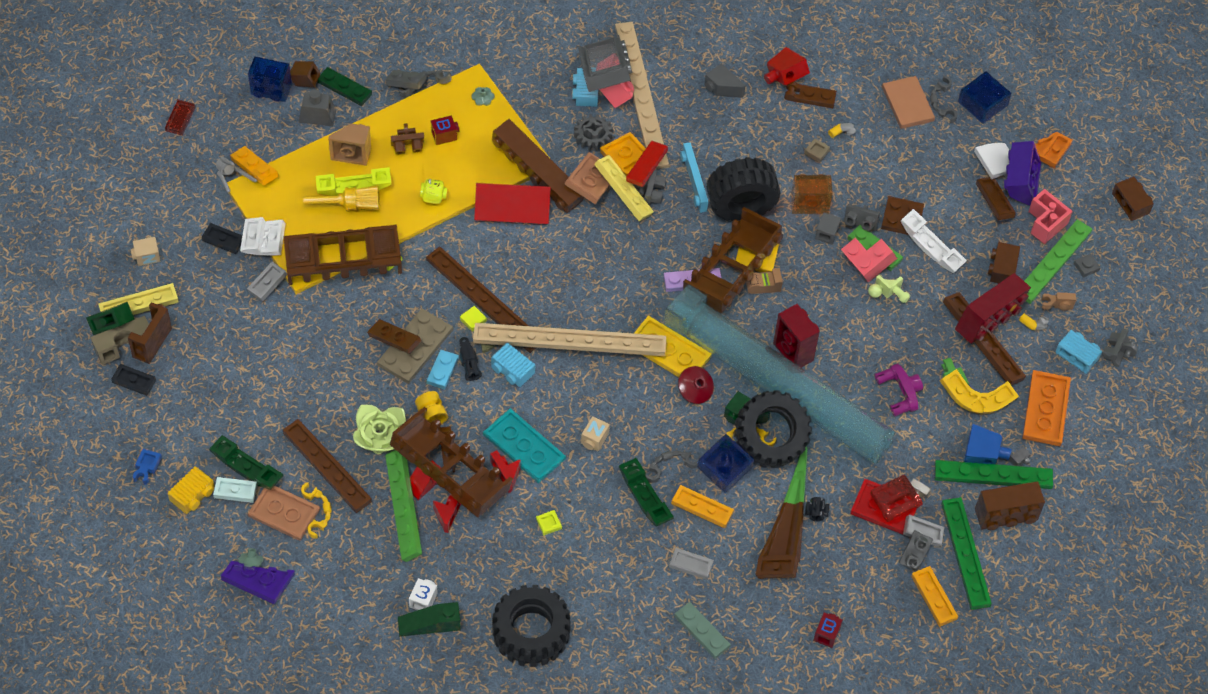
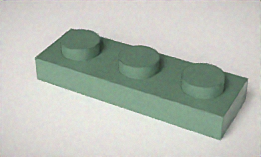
(702, 630)

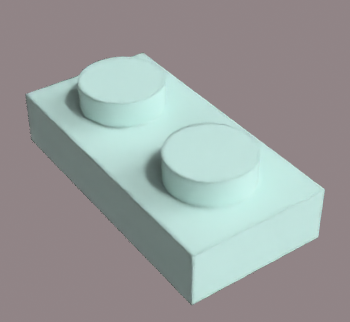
(235, 490)

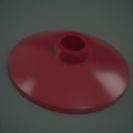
(689, 388)

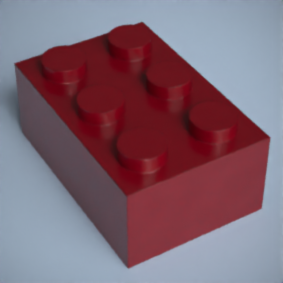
(796, 336)

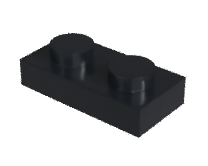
(222, 238)
(133, 379)

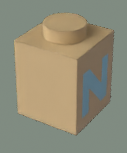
(145, 251)
(595, 434)

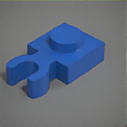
(146, 463)

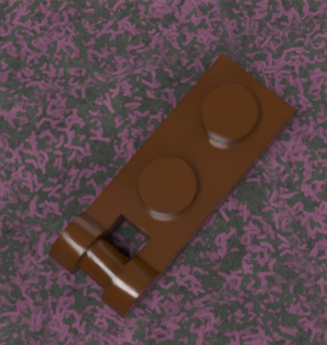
(810, 95)

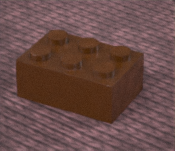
(1009, 505)

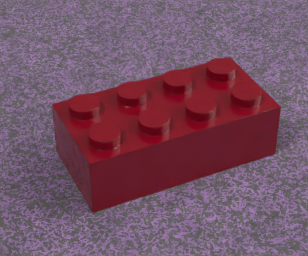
(993, 308)

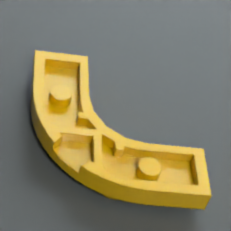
(974, 401)

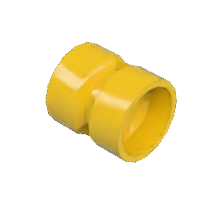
(434, 406)

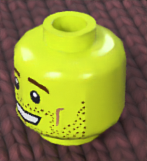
(433, 191)

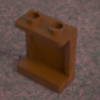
(147, 345)

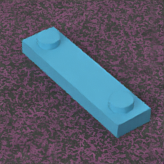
(700, 197)

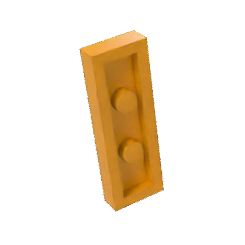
(254, 165)
(702, 506)
(934, 596)

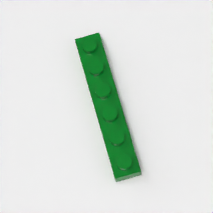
(992, 474)
(966, 553)

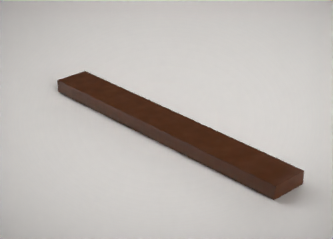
(474, 290)

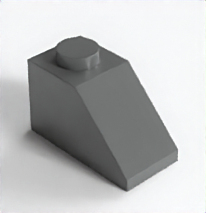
(724, 83)

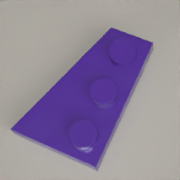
(258, 581)

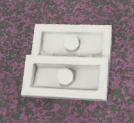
(993, 158)
(262, 236)

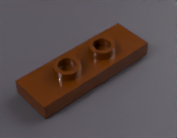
(995, 198)
(394, 336)

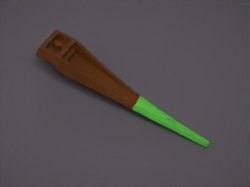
(783, 545)

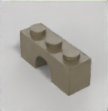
(108, 342)

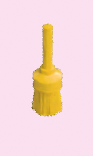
(351, 198)

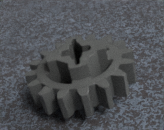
(593, 132)

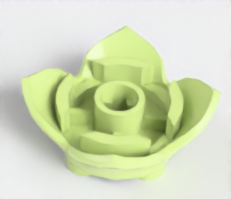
(371, 419)

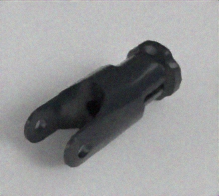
(469, 360)

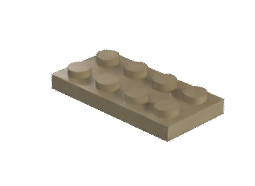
(432, 333)

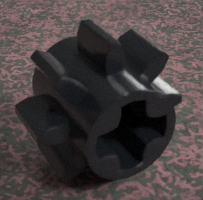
(817, 509)

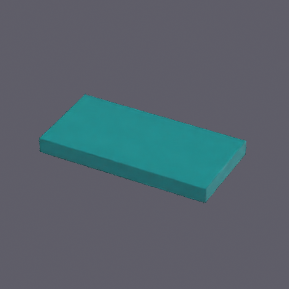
(523, 442)

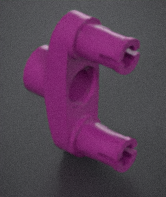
(908, 384)

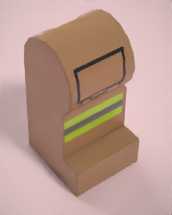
(765, 282)

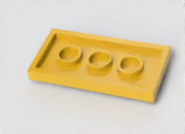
(679, 351)

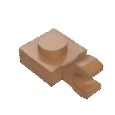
(1061, 301)

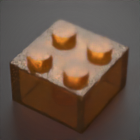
(811, 194)

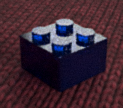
(269, 79)
(984, 97)
(725, 463)

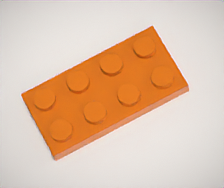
(1046, 408)

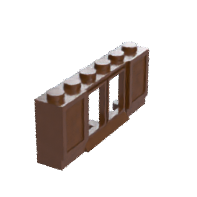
(751, 233)
(381, 250)
(420, 437)

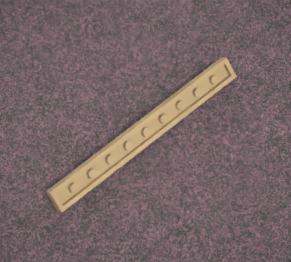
(641, 96)
(570, 339)

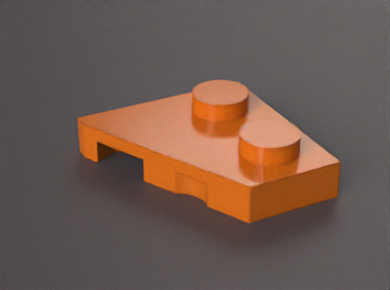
(1053, 148)

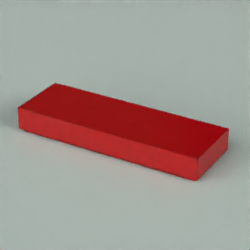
(646, 163)

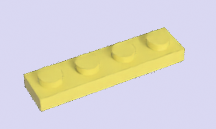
(624, 189)
(140, 301)

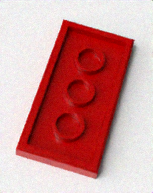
(512, 203)

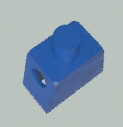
(985, 446)

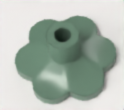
(483, 96)
(251, 558)

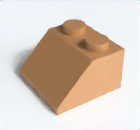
(351, 144)

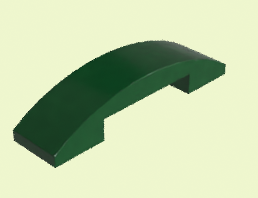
(244, 464)
(644, 493)

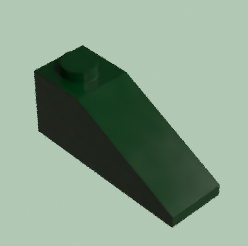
(429, 620)

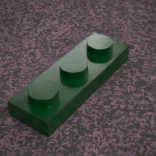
(344, 86)

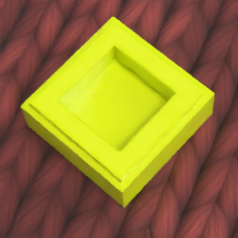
(471, 317)
(548, 522)

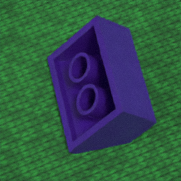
(1023, 172)

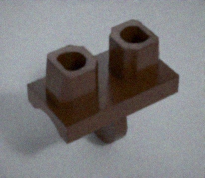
(409, 137)

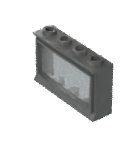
(605, 63)

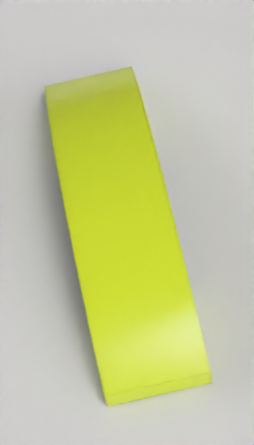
(333, 186)

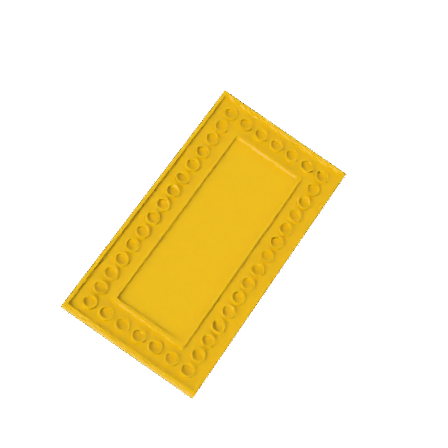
(455, 163)

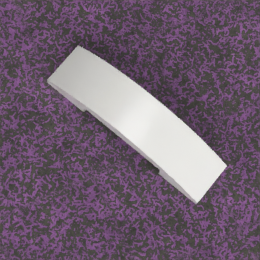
(930, 243)

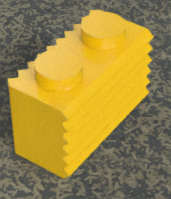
(191, 490)

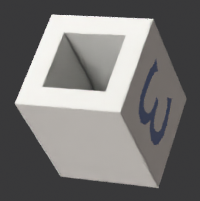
(423, 594)

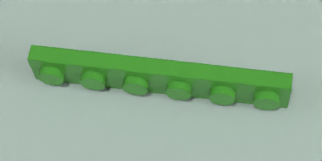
(1056, 258)
(403, 506)

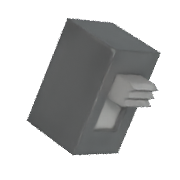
(1020, 457)

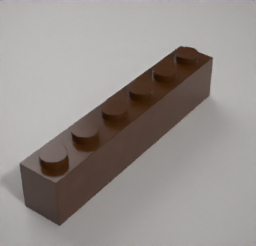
(535, 164)

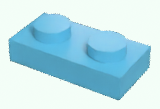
(442, 369)

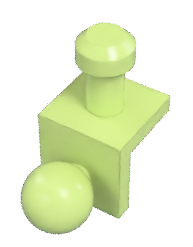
(888, 288)

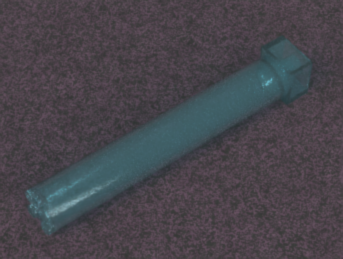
(772, 371)

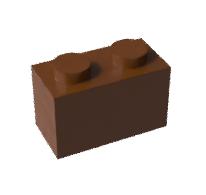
(1132, 198)
(1004, 263)

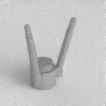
(227, 167)

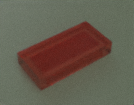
(180, 117)

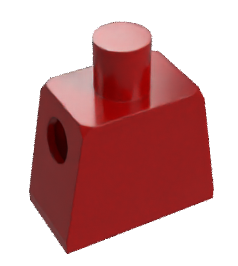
(786, 67)

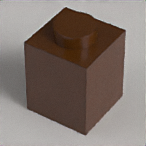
(304, 73)

